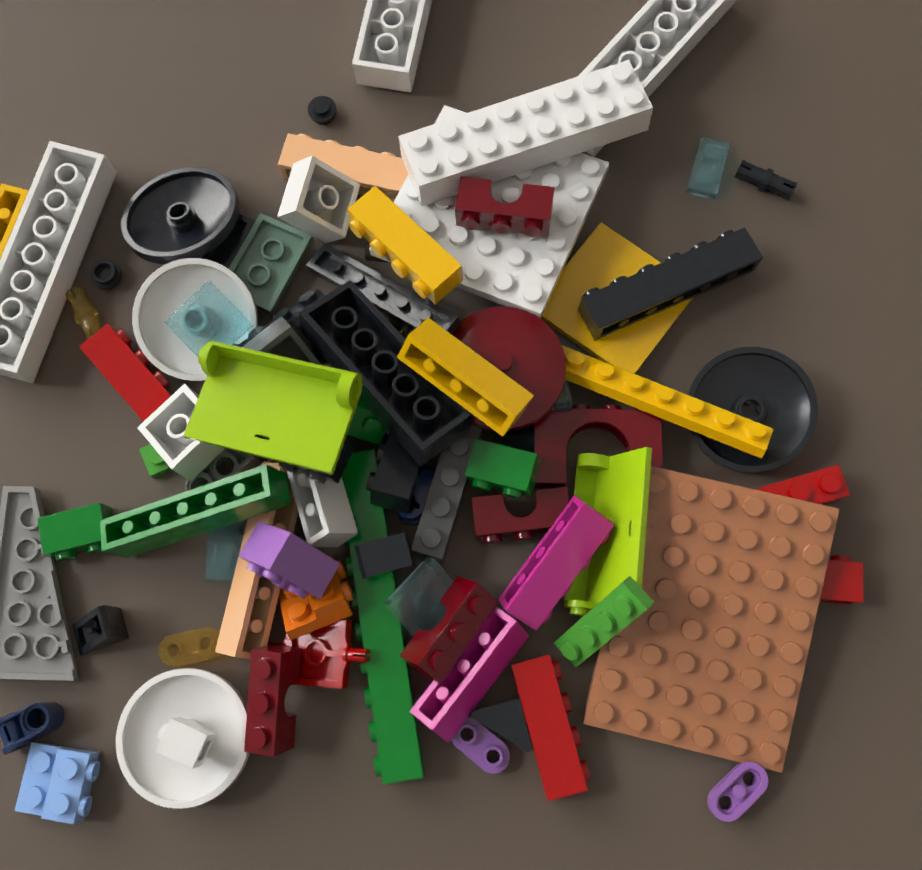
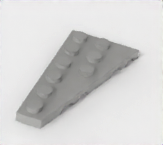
(32, 612)

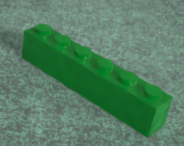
(195, 511)

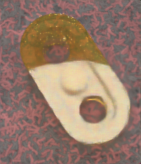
(189, 647)

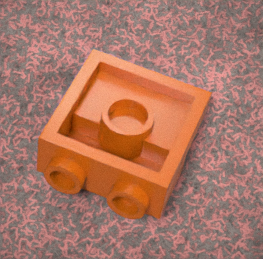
(310, 614)

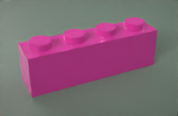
(555, 563)
(449, 704)

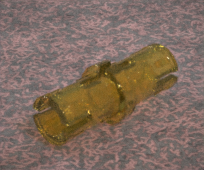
(85, 314)

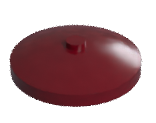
(521, 349)

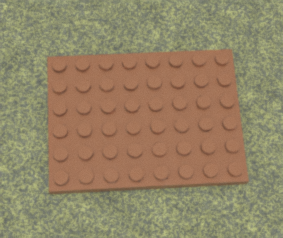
(728, 625)

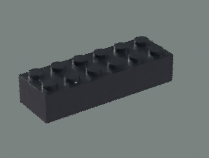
(361, 340)

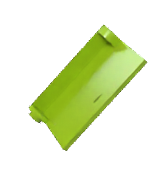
(288, 400)
(620, 492)

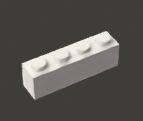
(323, 510)

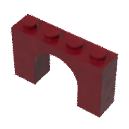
(554, 431)

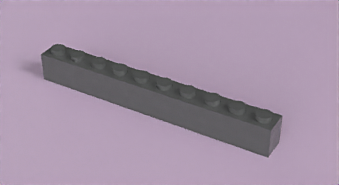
(446, 495)

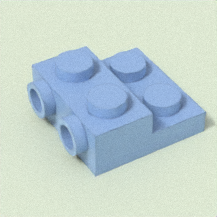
(58, 782)

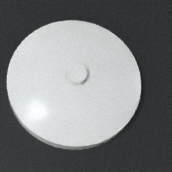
(164, 293)
(197, 698)

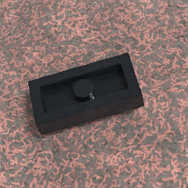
(228, 249)

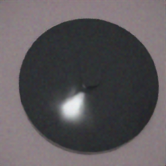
(180, 215)
(766, 390)

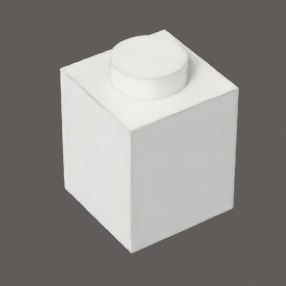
(184, 742)

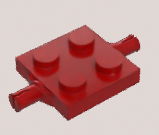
(326, 655)

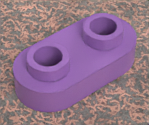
(480, 745)
(739, 794)

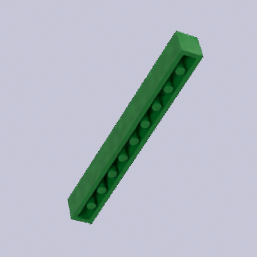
(383, 634)

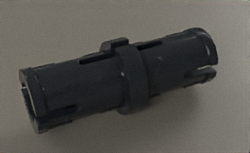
(765, 180)

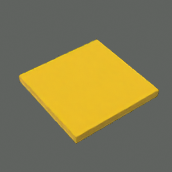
(594, 265)

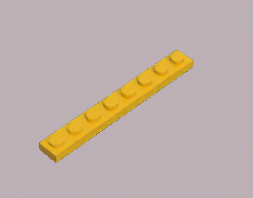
(667, 403)

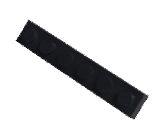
(383, 292)

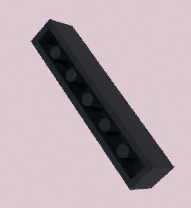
(669, 282)

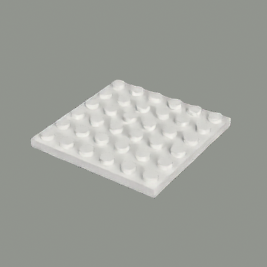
(511, 265)

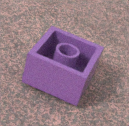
(288, 561)

